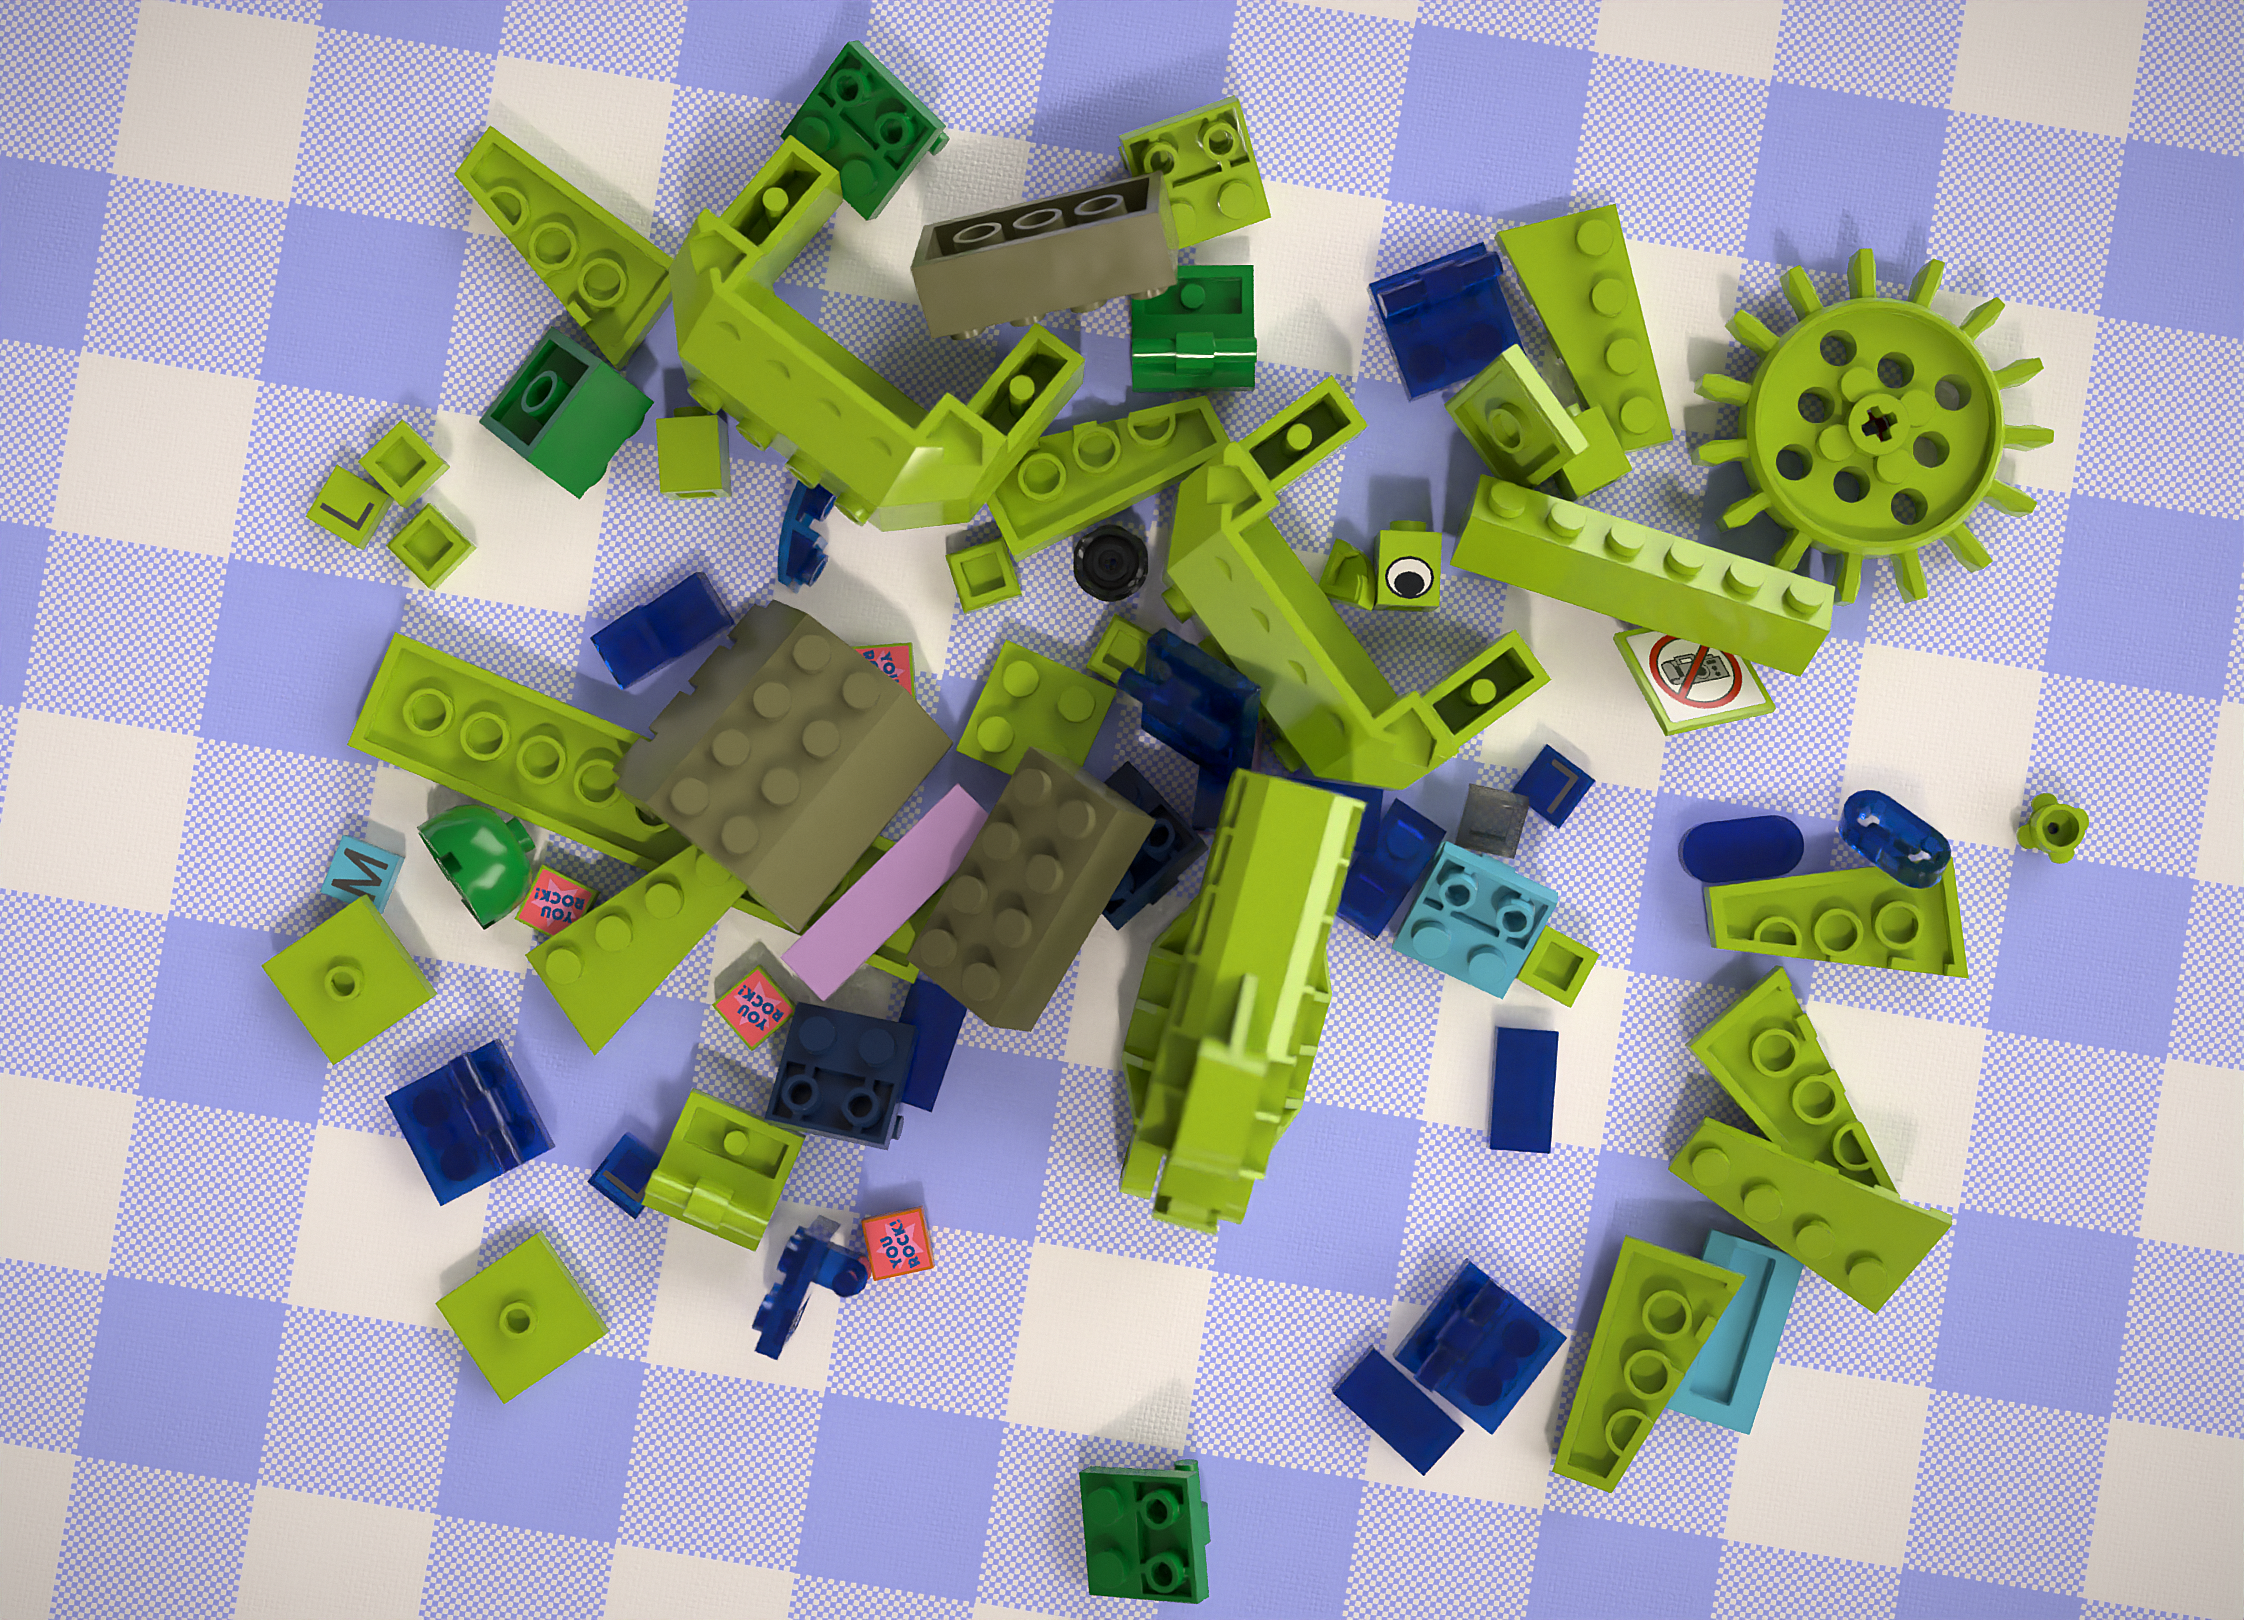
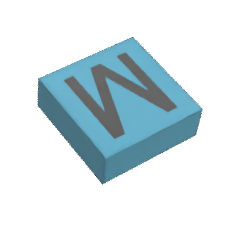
(362, 870)

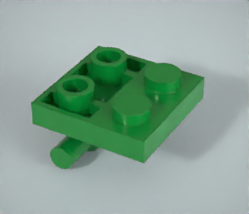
(866, 128)
(1197, 333)
(1146, 1532)

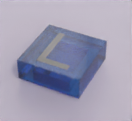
(1552, 786)
(626, 1174)

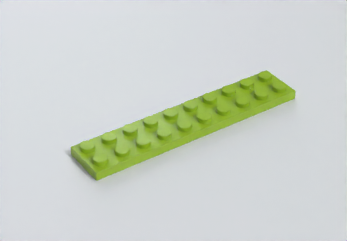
(547, 768)

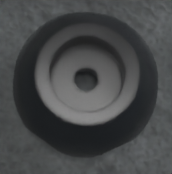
(1110, 543)

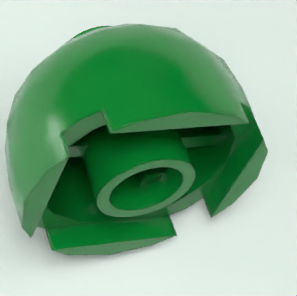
(481, 859)

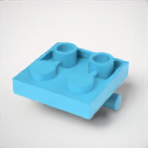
(1474, 919)

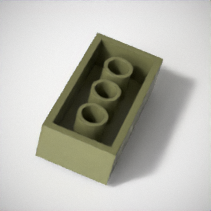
(1047, 257)
(1030, 890)

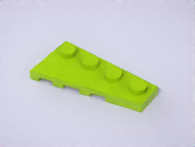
(586, 256)
(1589, 304)
(1100, 470)
(1844, 919)
(632, 942)
(1778, 1076)
(1835, 1226)
(1643, 1345)

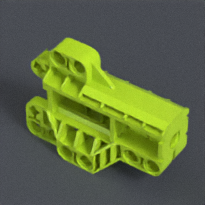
(1235, 1002)

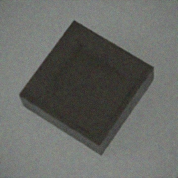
(1491, 821)

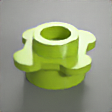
(2070, 833)

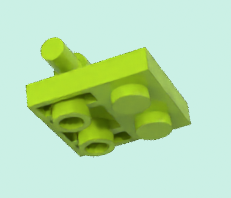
(1205, 169)
(723, 1170)

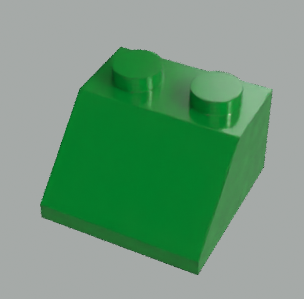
(566, 412)

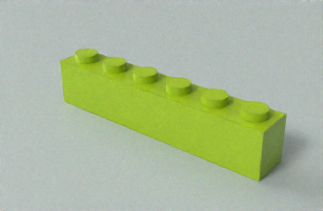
(1643, 575)

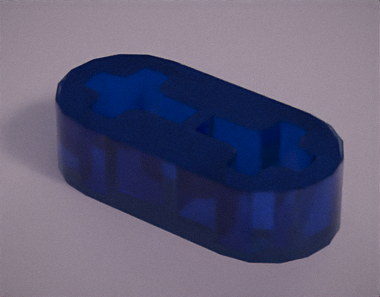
(1894, 839)

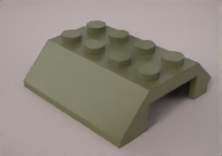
(784, 759)

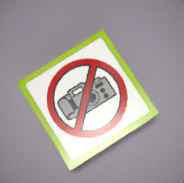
(1691, 683)

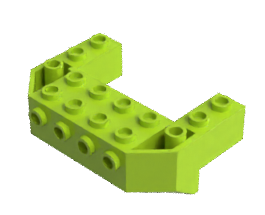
(819, 400)
(1278, 628)

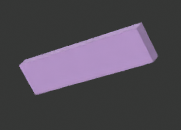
(887, 894)

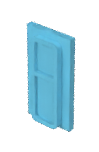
(1737, 1358)

